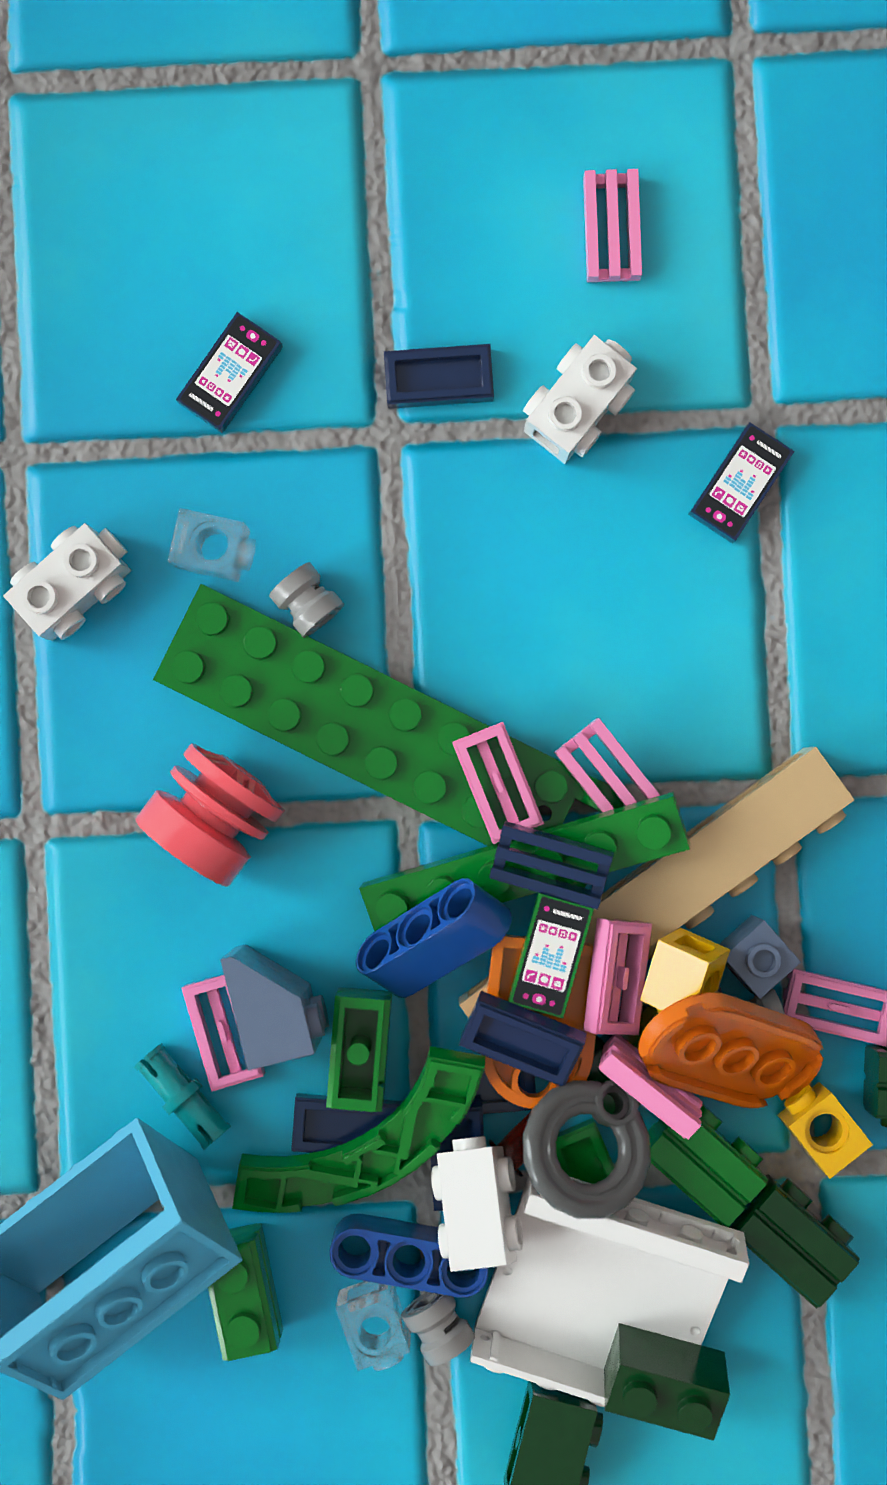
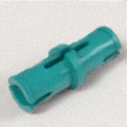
(182, 1096)

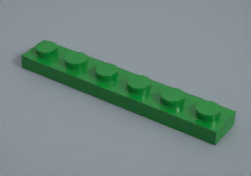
(632, 832)

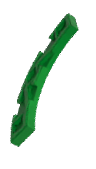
(375, 1158)

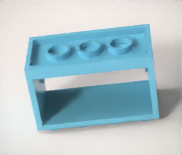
(129, 1289)

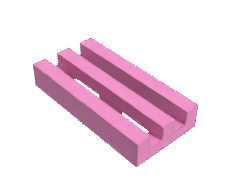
(612, 181)
(480, 739)
(581, 740)
(610, 977)
(793, 996)
(203, 1038)
(673, 1106)

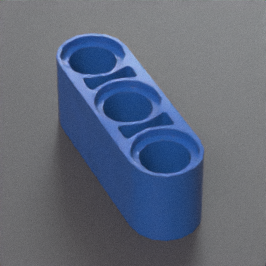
(433, 938)
(382, 1265)

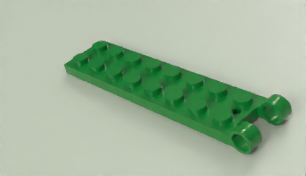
(352, 717)

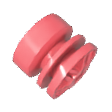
(210, 814)

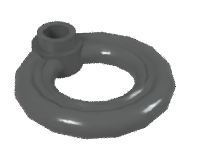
(543, 1166)

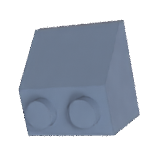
(272, 1009)

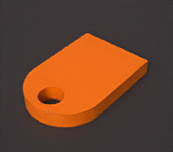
(501, 975)

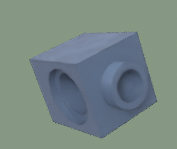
(758, 956)

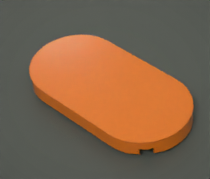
(730, 1050)

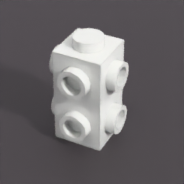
(590, 385)
(69, 581)
(476, 1206)

